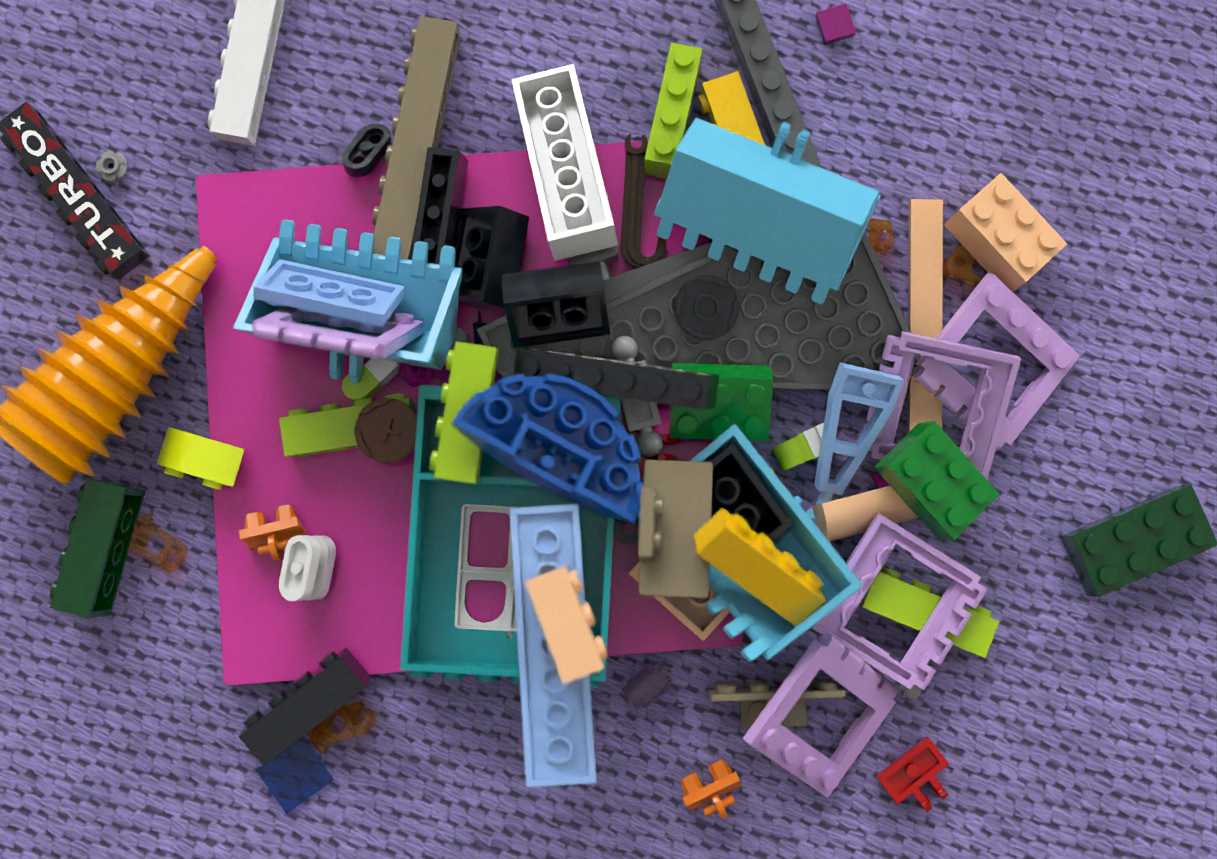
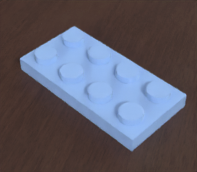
(329, 293)

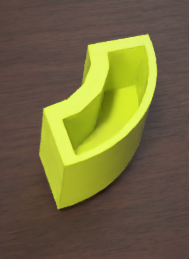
(200, 457)

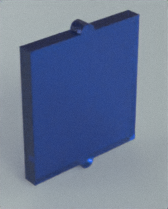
(295, 775)

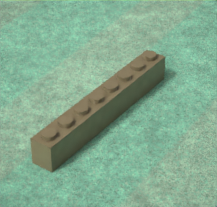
(415, 129)

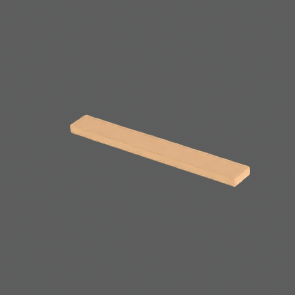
(925, 296)

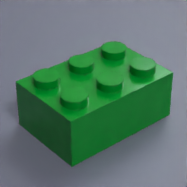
(741, 399)
(937, 480)

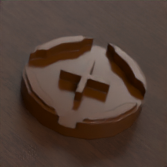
(386, 430)

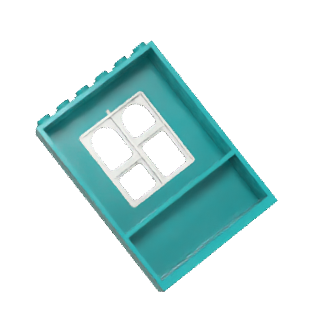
(436, 623)

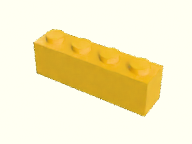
(729, 106)
(759, 567)

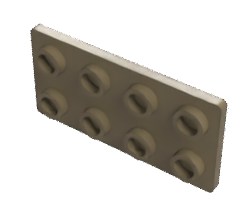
(672, 510)
(759, 693)

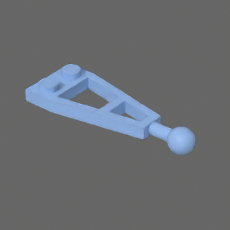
(860, 387)

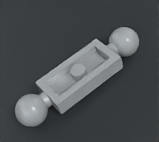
(639, 414)

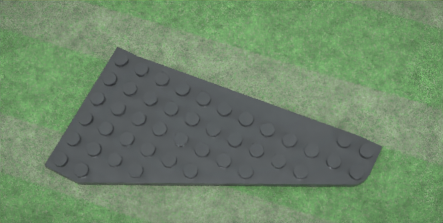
(773, 328)

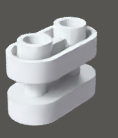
(307, 567)

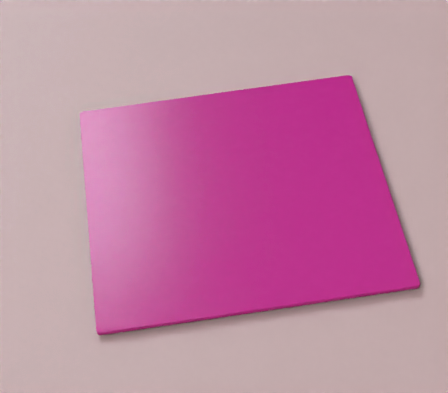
(344, 492)

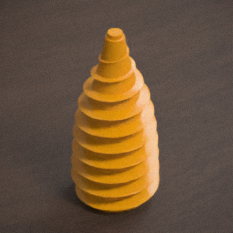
(100, 371)

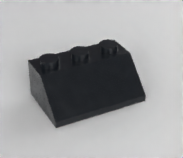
(486, 247)
(555, 304)
(743, 493)

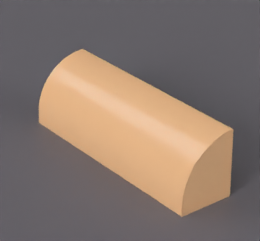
(856, 512)

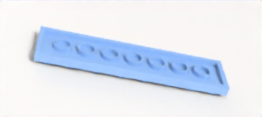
(553, 713)

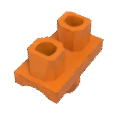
(272, 536)
(697, 795)

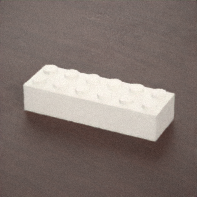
(564, 163)

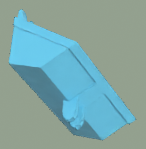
(765, 206)
(429, 291)
(804, 542)

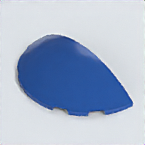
(558, 439)

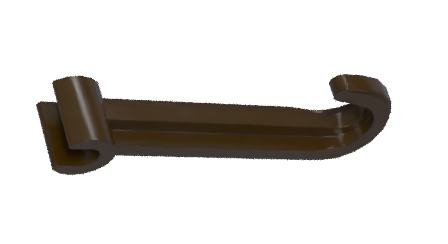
(633, 207)

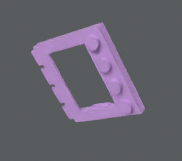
(284, 326)
(1031, 333)
(989, 400)
(947, 616)
(792, 752)

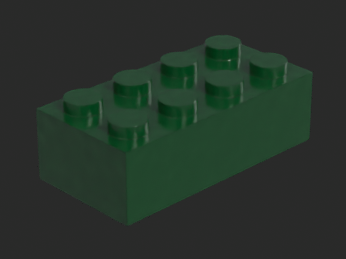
(1139, 540)
(96, 548)

